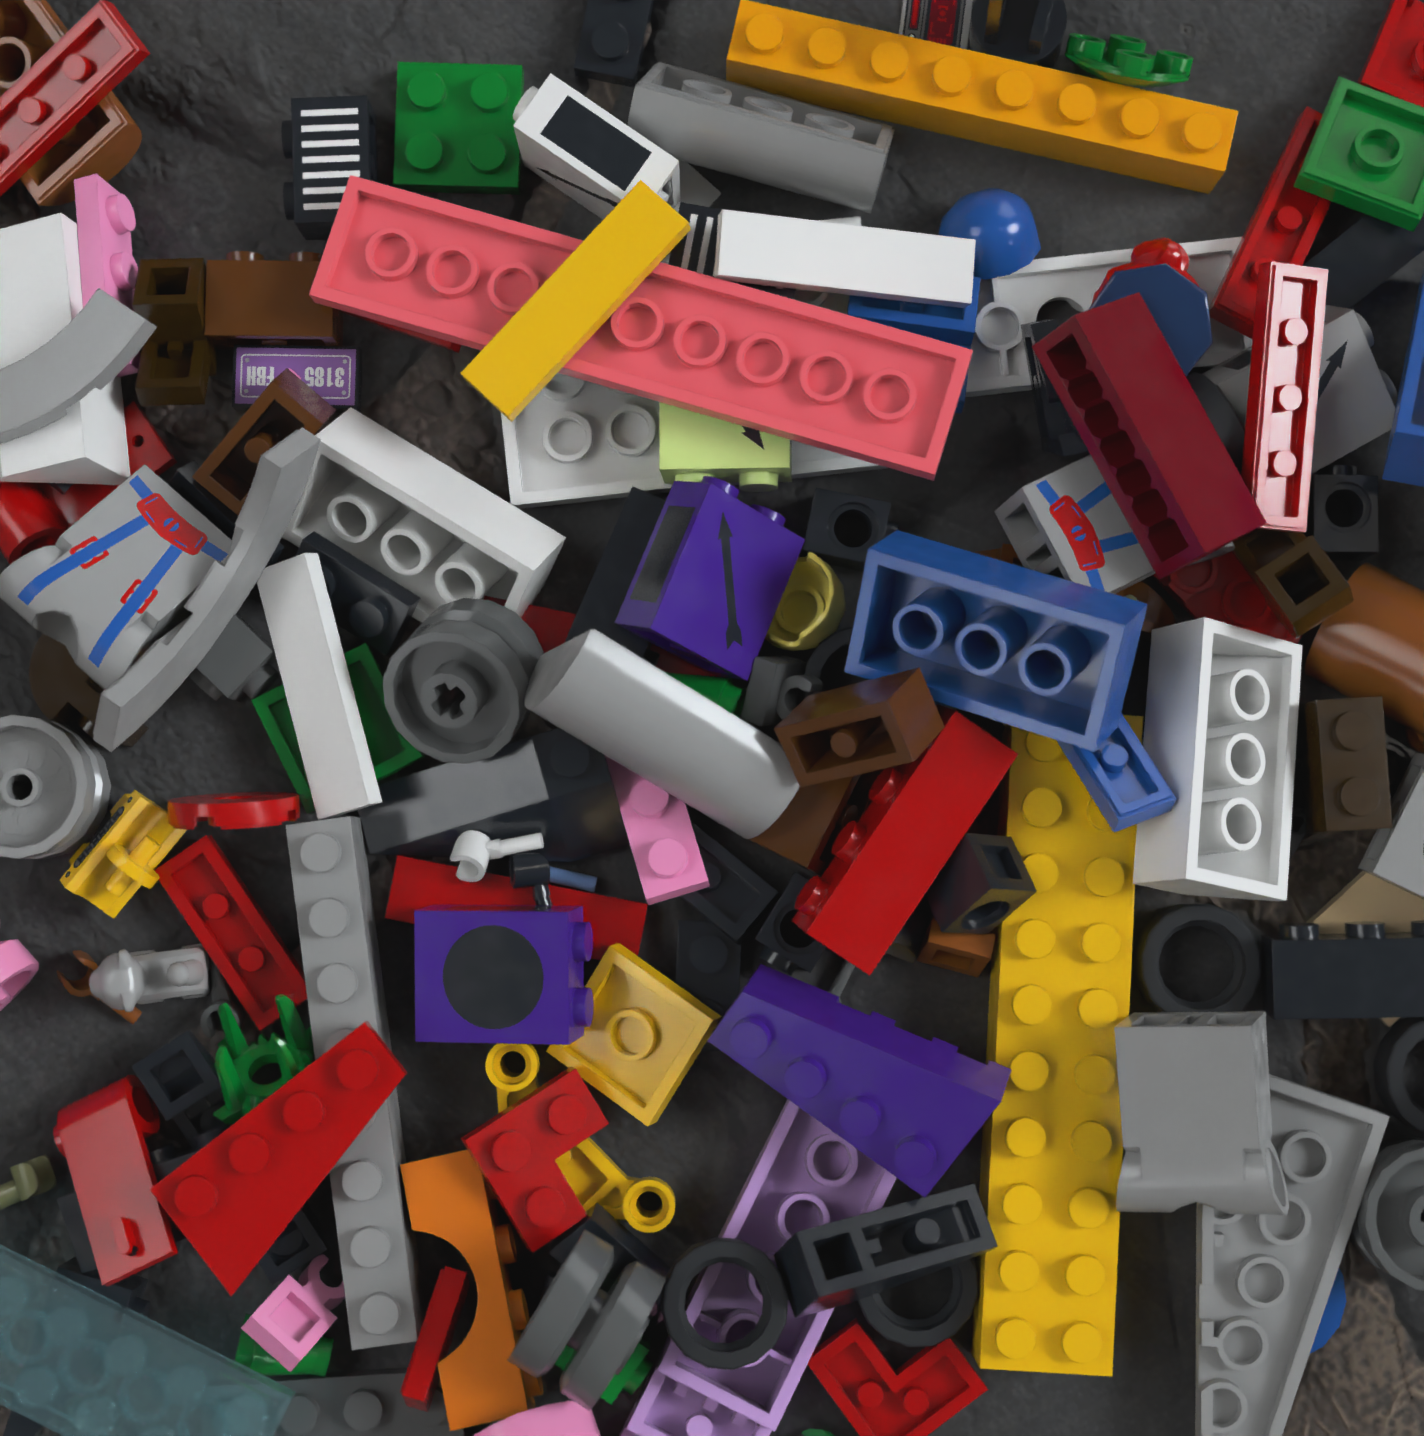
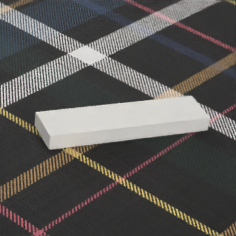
(844, 259)
(318, 686)

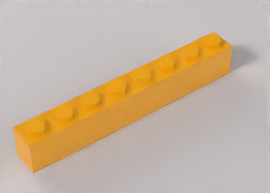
(980, 97)

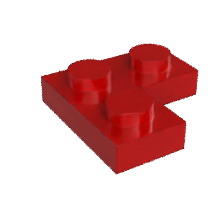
(520, 1151)
(892, 1401)

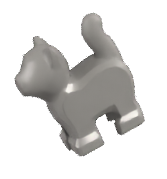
(151, 976)

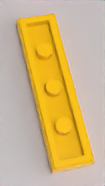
(576, 300)

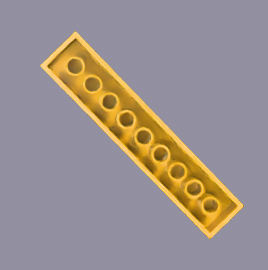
(1058, 1131)

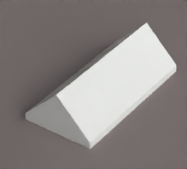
(36, 302)

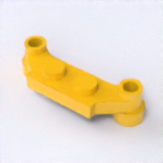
(586, 1166)

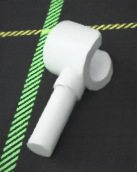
(477, 849)

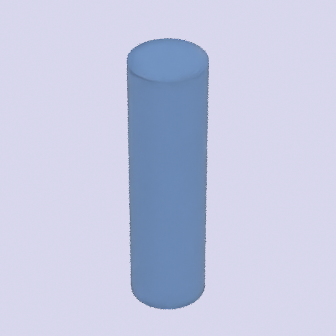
(573, 879)

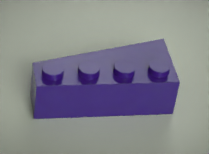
(861, 1076)

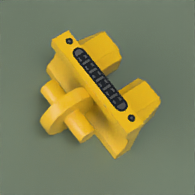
(122, 854)

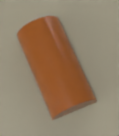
(97, 144)
(1376, 646)

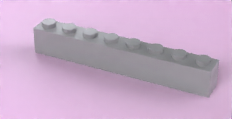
(343, 993)

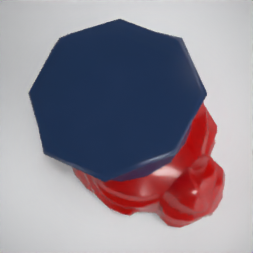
(1171, 294)

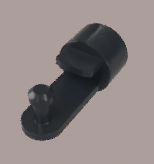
(1019, 29)

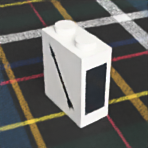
(588, 149)

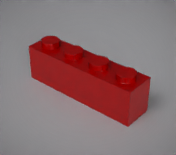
(901, 841)

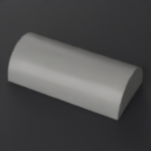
(761, 135)
(663, 732)

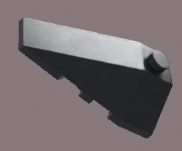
(526, 788)

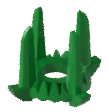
(239, 1061)

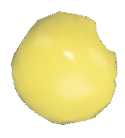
(809, 606)

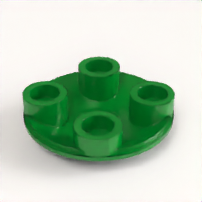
(1125, 61)

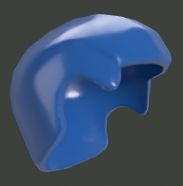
(1002, 231)

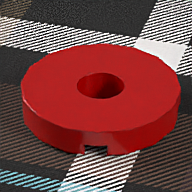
(234, 810)

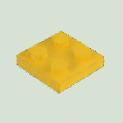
(639, 1035)

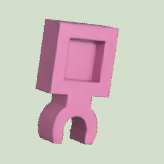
(295, 1315)

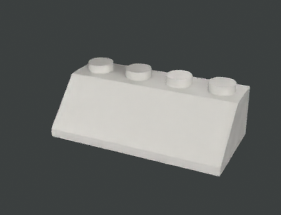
(420, 520)
(1226, 746)

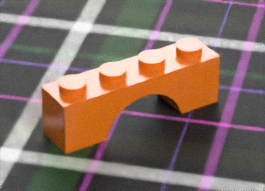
(456, 1203)

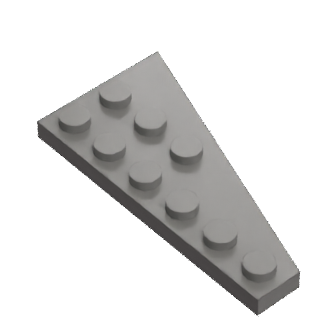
(1271, 1275)

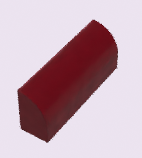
(1148, 433)

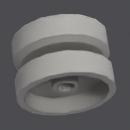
(66, 794)

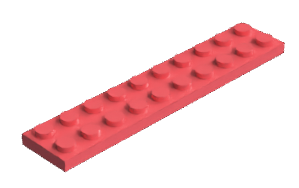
(673, 339)

